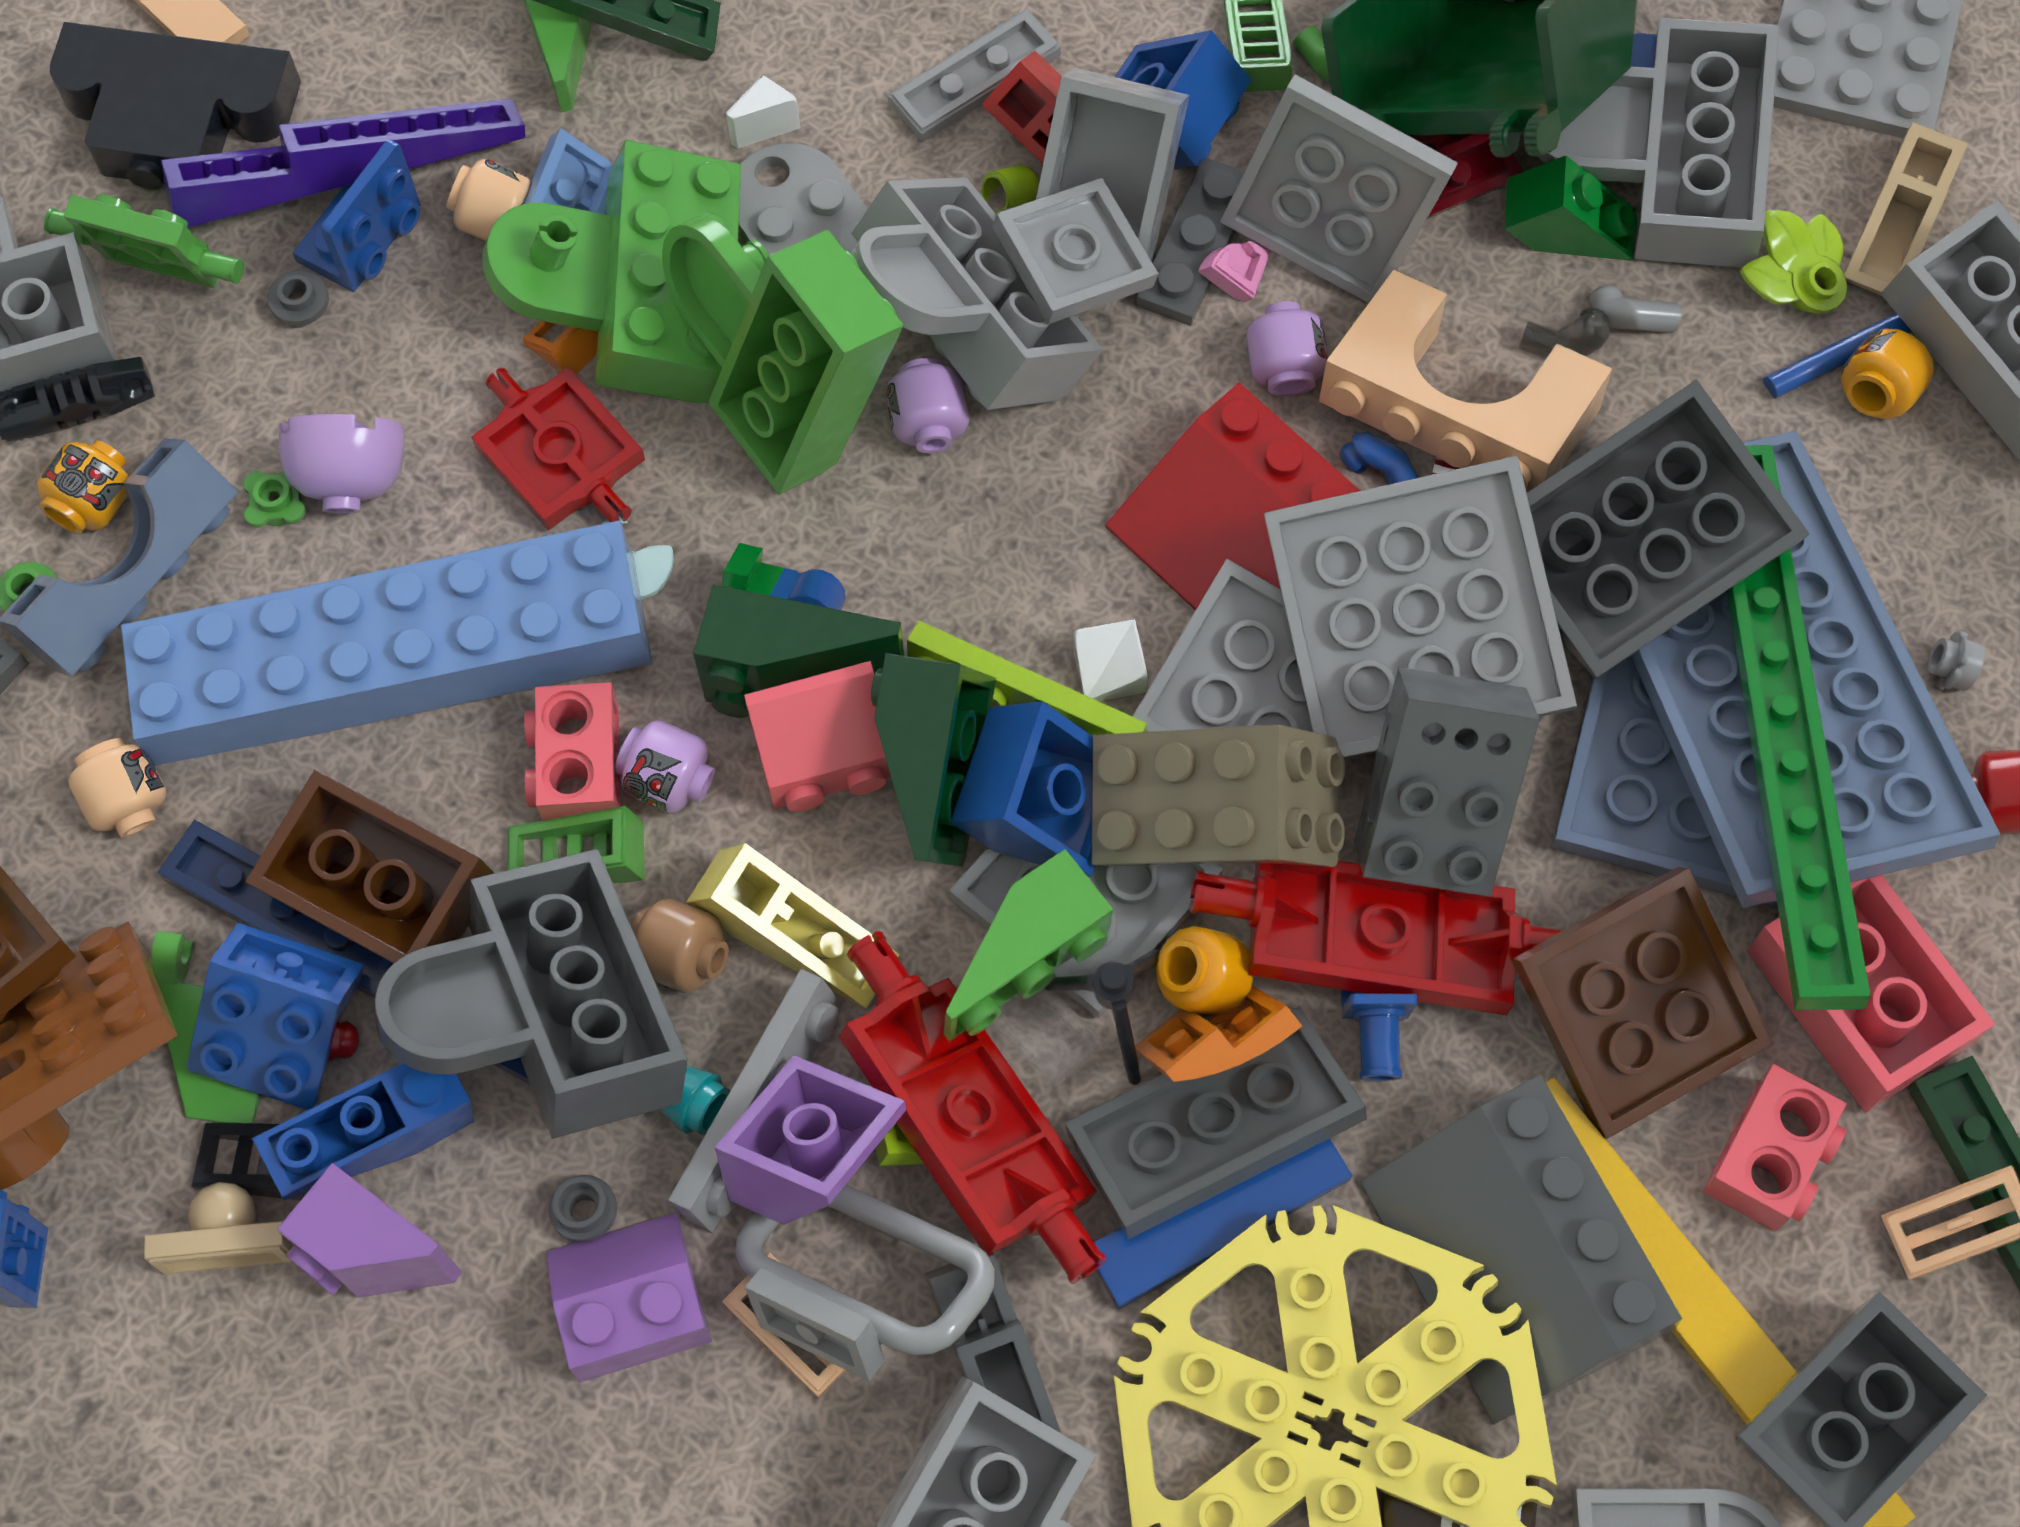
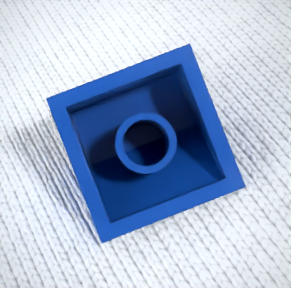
(1196, 67)
(1030, 786)

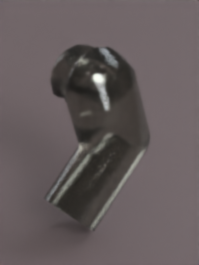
(1582, 335)

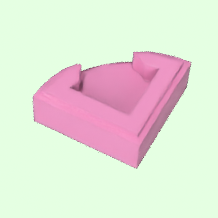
(1236, 268)

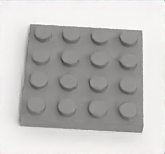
(1420, 580)

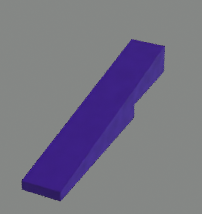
(330, 156)

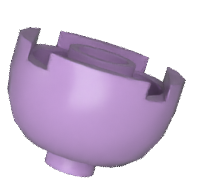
(340, 459)

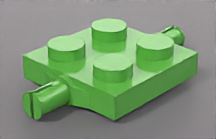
(142, 240)

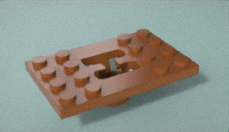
(71, 1037)

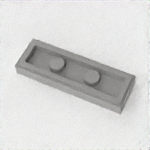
(969, 75)

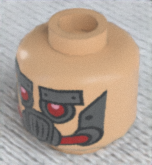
(484, 195)
(117, 787)

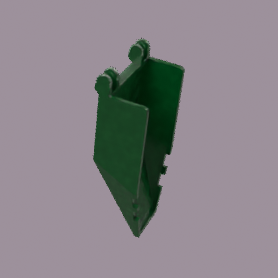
(1478, 64)

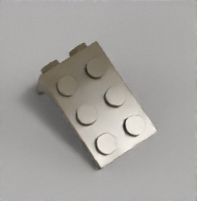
(1217, 797)

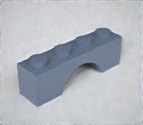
(173, 502)

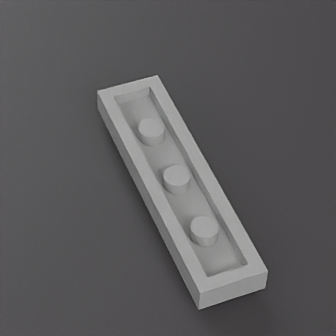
(797, 1028)

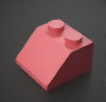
(818, 737)

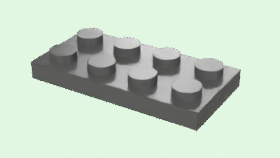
(1195, 1138)

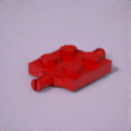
(558, 447)

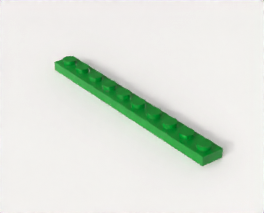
(1796, 785)

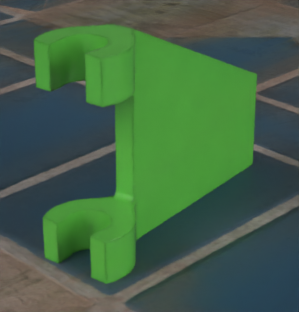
(201, 1095)

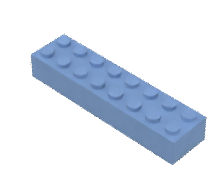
(385, 644)

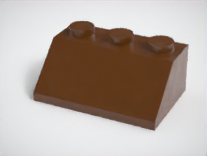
(367, 871)

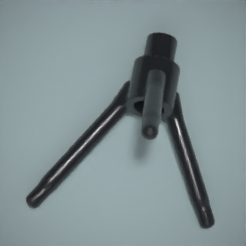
(1113, 990)

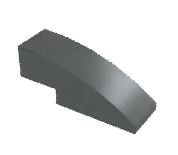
(995, 1345)

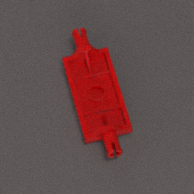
(1375, 933)
(969, 1116)

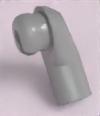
(1636, 313)

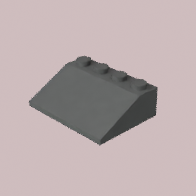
(1655, 528)
(1533, 1210)

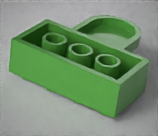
(609, 267)
(793, 338)

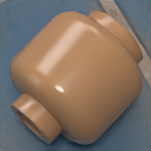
(681, 944)

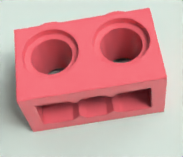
(584, 754)
(1765, 1143)

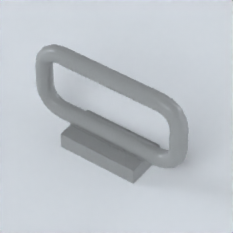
(846, 1328)

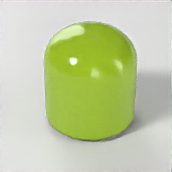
(1018, 182)

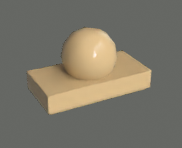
(219, 1235)

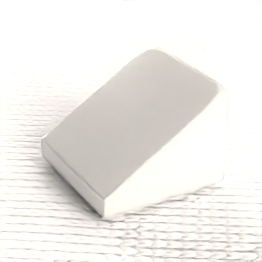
(762, 114)

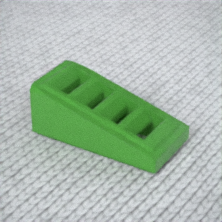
(1265, 73)
(627, 834)

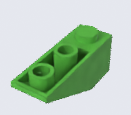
(1039, 927)

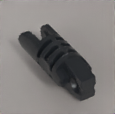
(45, 404)

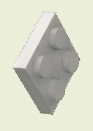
(1075, 250)

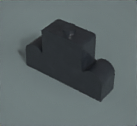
(168, 95)

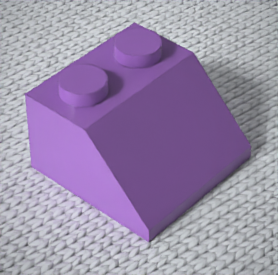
(803, 1140)
(360, 1242)
(626, 1298)

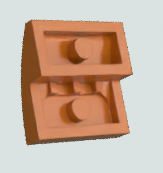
(1196, 1047)

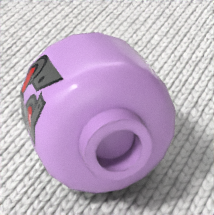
(1287, 349)
(927, 405)
(664, 767)

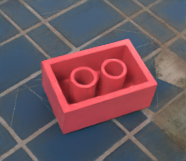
(1916, 1008)

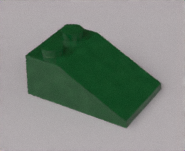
(769, 641)
(929, 732)

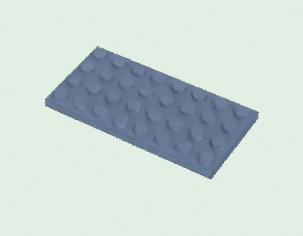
(1889, 753)

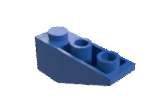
(365, 1127)

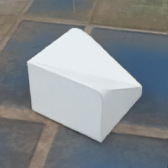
(1110, 660)

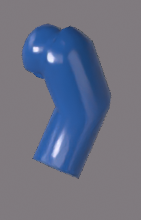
(1378, 453)

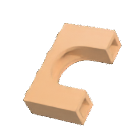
(1378, 383)

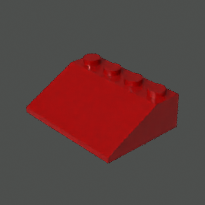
(1213, 492)

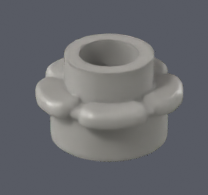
(1956, 662)

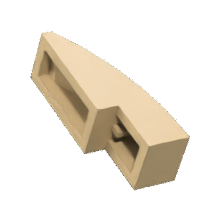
(1905, 207)

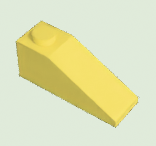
(782, 919)

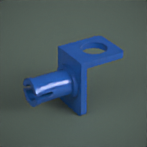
(1379, 1030)

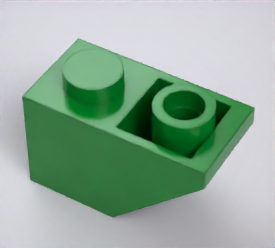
(1569, 212)

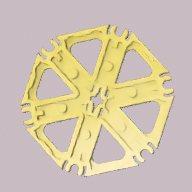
(1323, 1363)

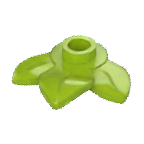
(1795, 259)

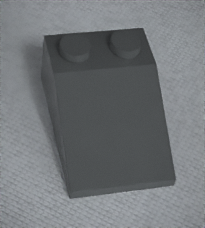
(1860, 1415)

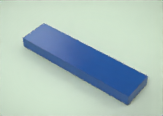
(1195, 1235)

